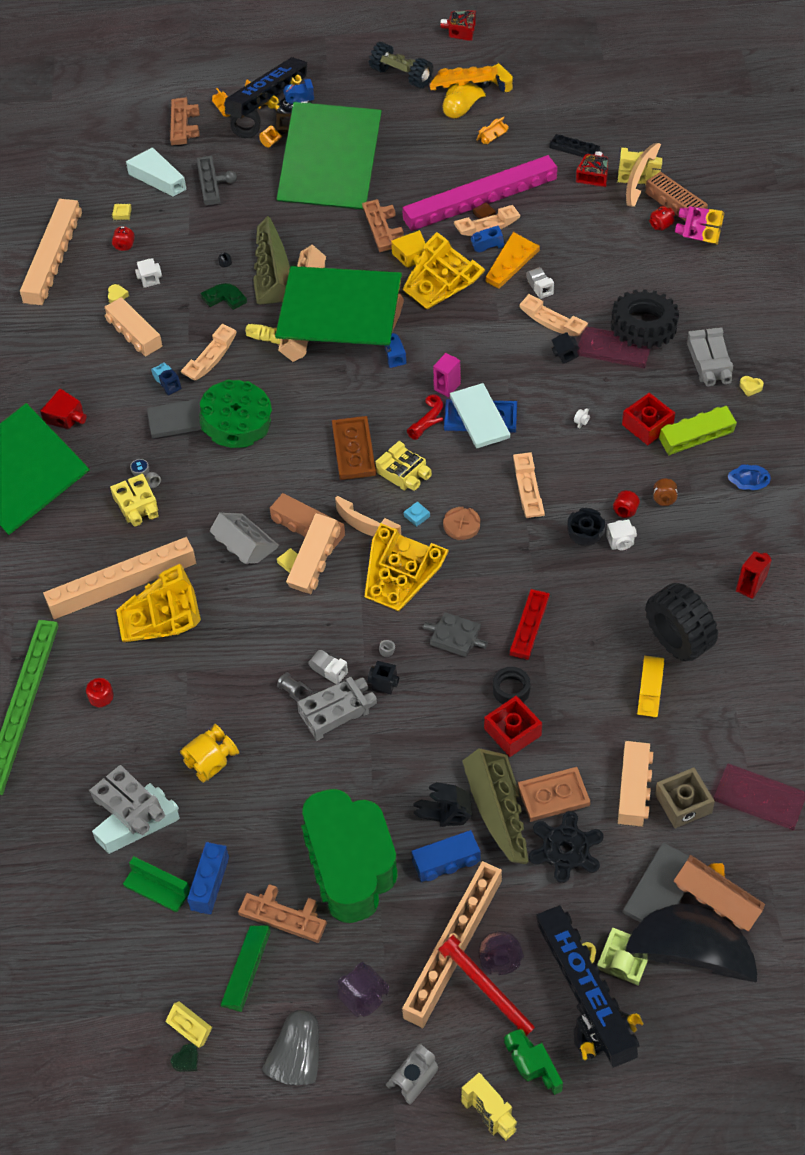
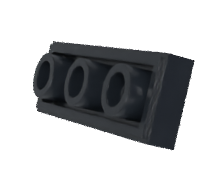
(573, 146)

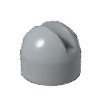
(153, 479)
(386, 648)

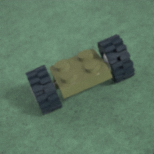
(419, 69)

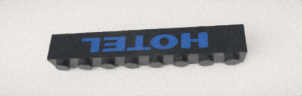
(264, 87)
(587, 986)

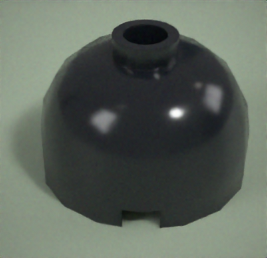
(586, 526)

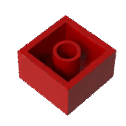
(647, 418)
(513, 726)

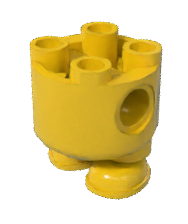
(206, 754)

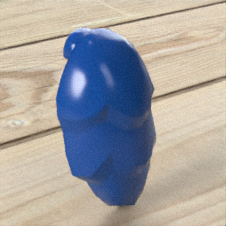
(749, 477)

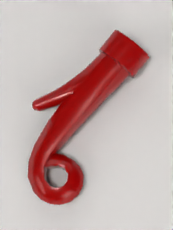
(428, 420)

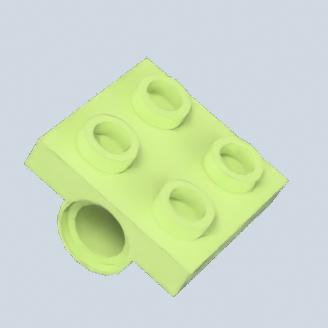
(618, 962)

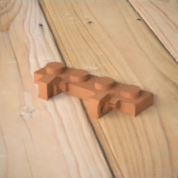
(179, 121)
(377, 219)
(268, 912)

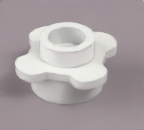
(581, 417)

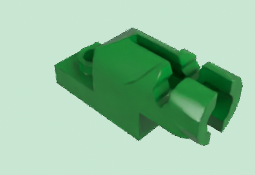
(533, 1060)

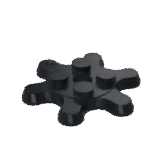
(568, 834)

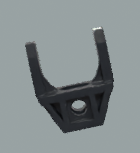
(451, 808)

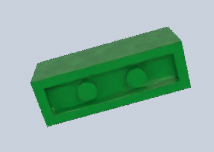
(156, 884)

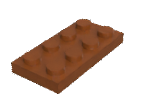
(353, 448)

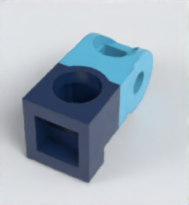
(167, 378)

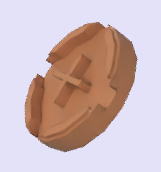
(461, 523)

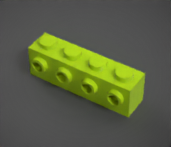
(697, 430)

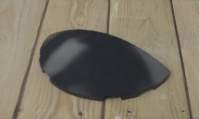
(694, 938)

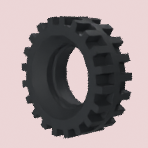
(644, 332)

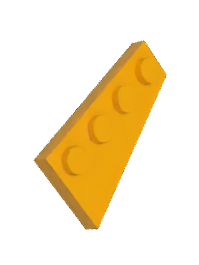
(463, 76)
(511, 259)

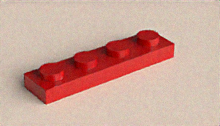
(529, 624)

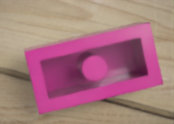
(447, 374)

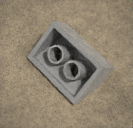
(242, 537)

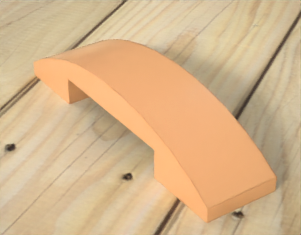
(632, 193)
(505, 217)
(534, 308)
(211, 355)
(527, 485)
(359, 521)

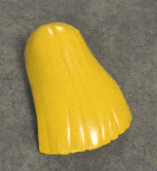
(461, 98)

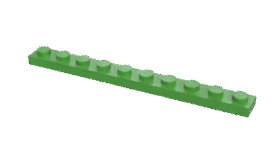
(24, 696)

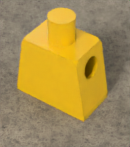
(408, 248)

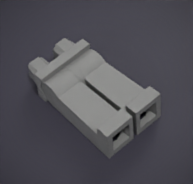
(710, 356)
(335, 706)
(128, 801)

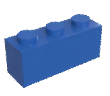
(446, 856)
(208, 878)

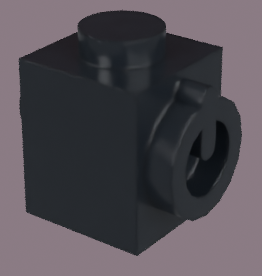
(565, 347)
(383, 677)

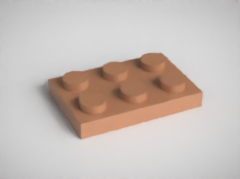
(553, 794)

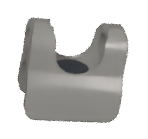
(414, 1073)

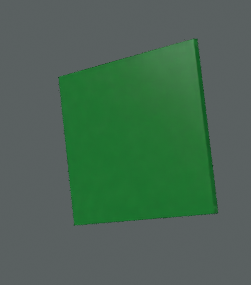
(329, 155)
(339, 305)
(32, 467)

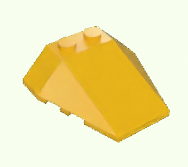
(440, 273)
(161, 609)

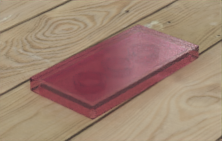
(605, 346)
(760, 796)

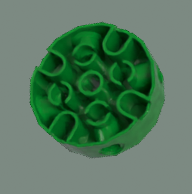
(235, 413)

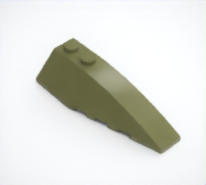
(271, 264)
(496, 798)

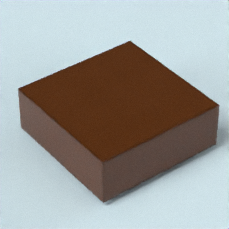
(483, 211)

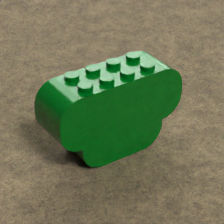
(348, 853)

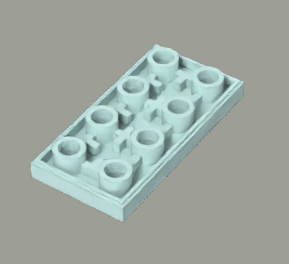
(480, 415)

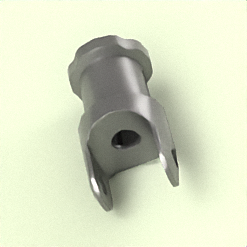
(290, 685)

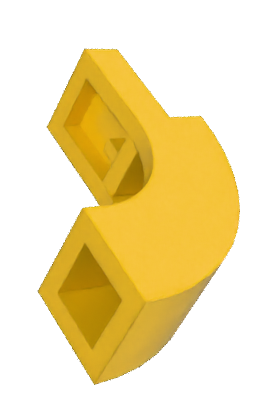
(650, 686)

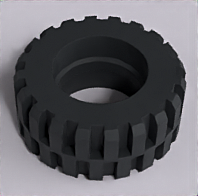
(681, 621)

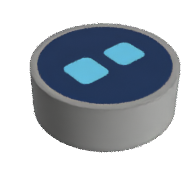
(139, 467)

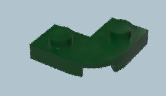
(224, 292)

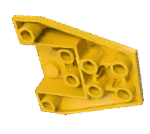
(399, 567)

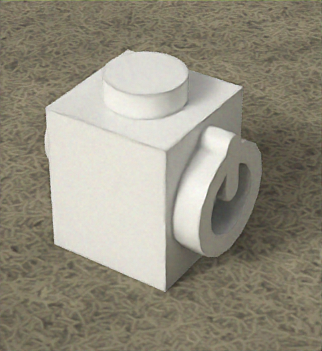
(148, 272)
(621, 534)

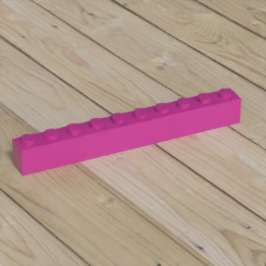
(479, 192)

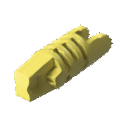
(262, 333)

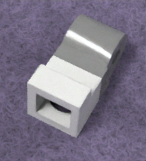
(538, 281)
(328, 666)

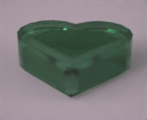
(186, 1059)

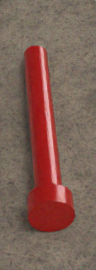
(451, 948)

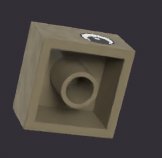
(684, 797)

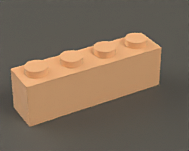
(133, 327)
(313, 554)
(634, 784)

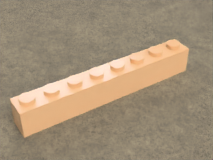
(50, 252)
(297, 348)
(118, 578)
(463, 925)

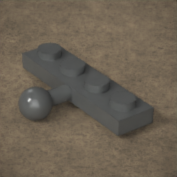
(209, 179)

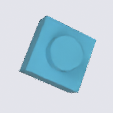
(416, 514)

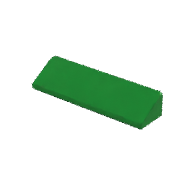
(246, 968)

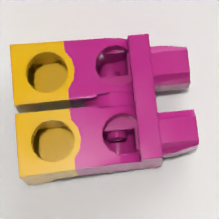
(695, 222)

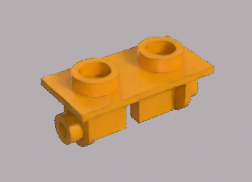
(219, 99)
(487, 134)

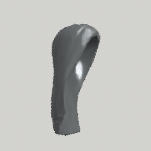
(296, 1050)

